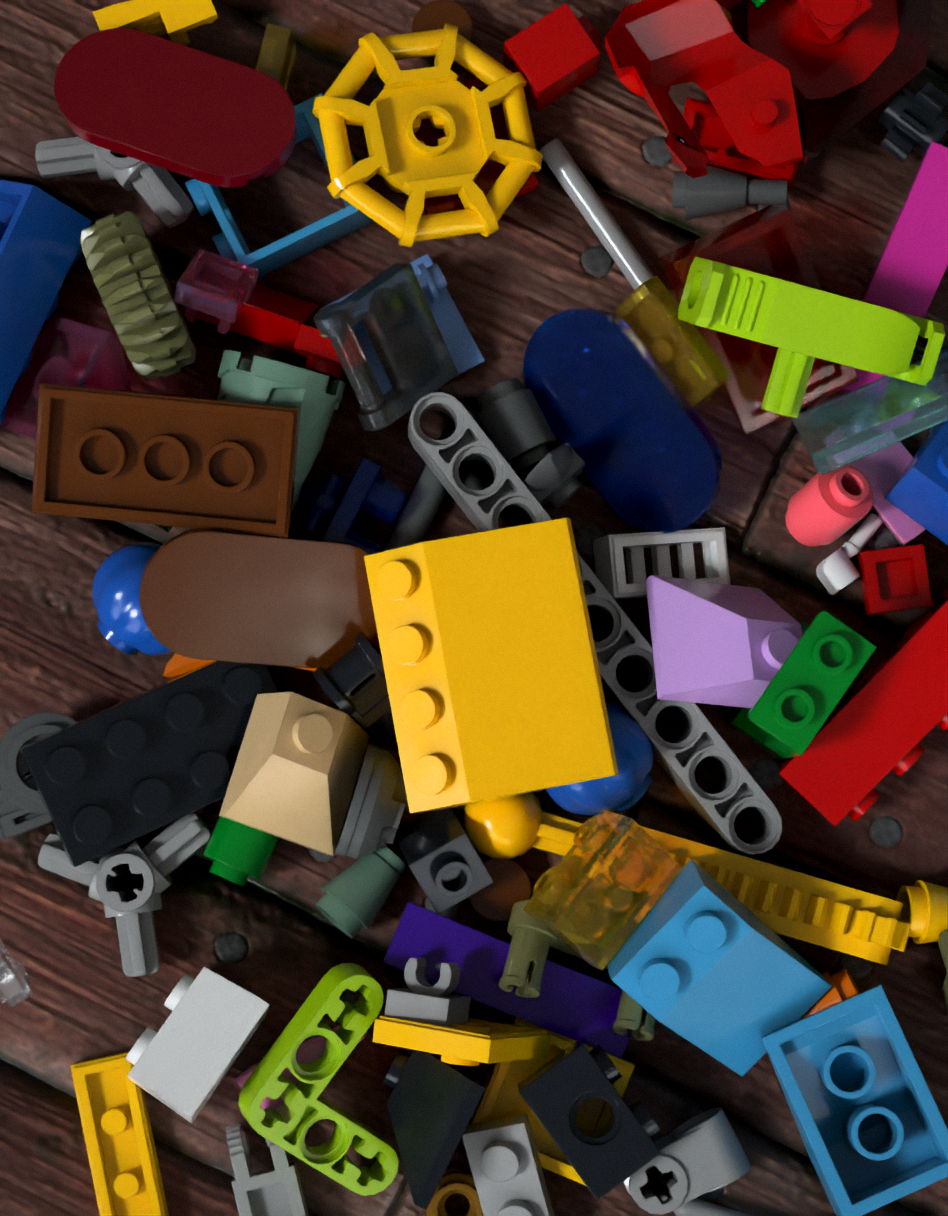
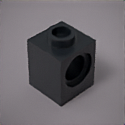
(442, 858)

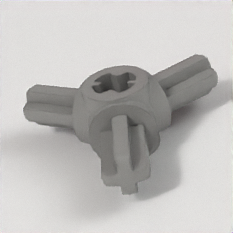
(152, 182)
(155, 862)

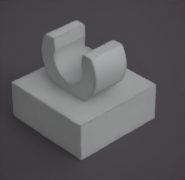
(428, 1002)

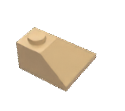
(296, 770)

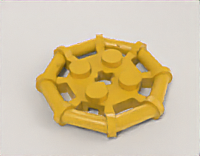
(407, 162)

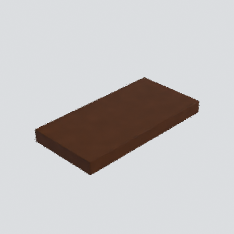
(165, 459)

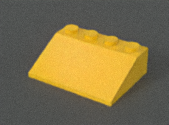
(490, 665)

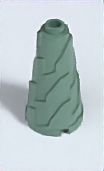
(285, 385)

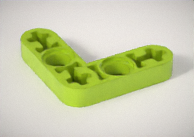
(303, 1103)

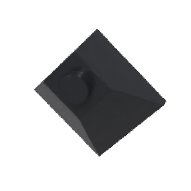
(430, 1114)

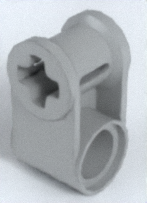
(699, 1159)

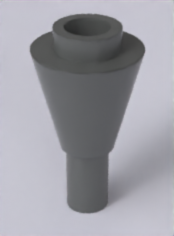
(723, 192)

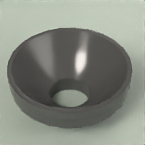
(374, 805)

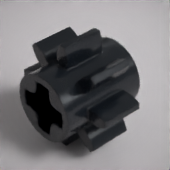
(914, 120)

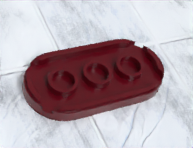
(175, 107)

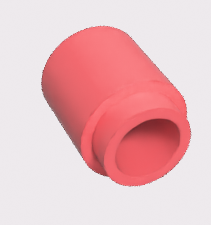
(828, 506)

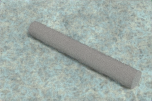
(596, 213)

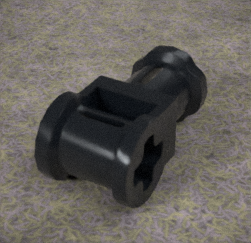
(360, 688)

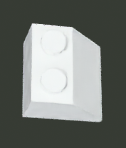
(197, 1041)

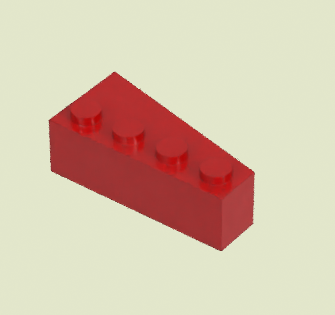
(879, 725)

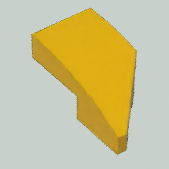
(158, 17)

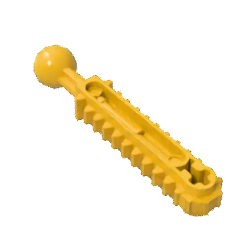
(779, 897)

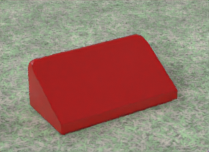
(270, 317)

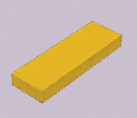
(118, 1138)

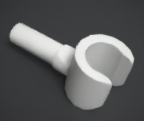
(837, 569)

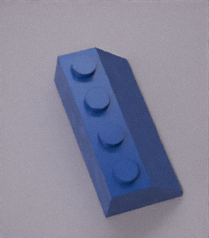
(36, 253)

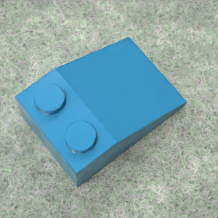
(714, 971)
(860, 1103)

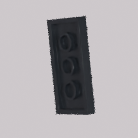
(145, 757)

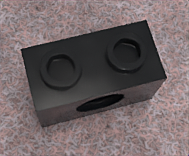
(600, 1156)

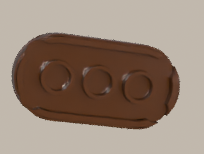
(257, 598)

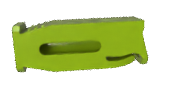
(806, 326)

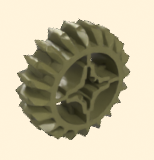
(137, 295)

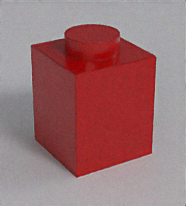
(554, 55)

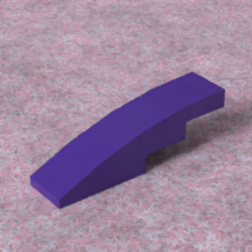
(569, 998)

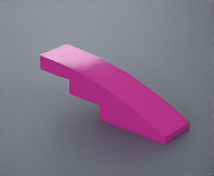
(915, 248)

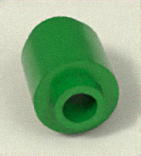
(239, 851)

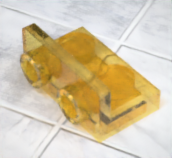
(673, 342)
(602, 886)

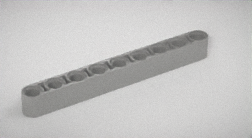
(621, 639)

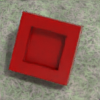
(318, 353)
(894, 579)

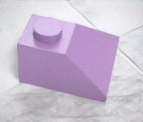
(716, 640)

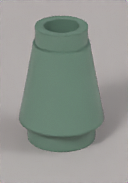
(360, 891)

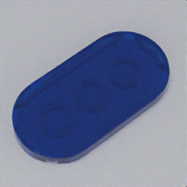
(623, 419)

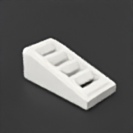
(611, 567)

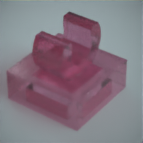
(215, 288)

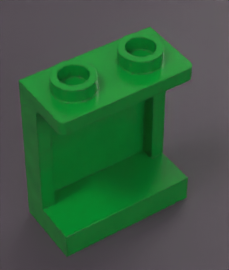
(805, 687)

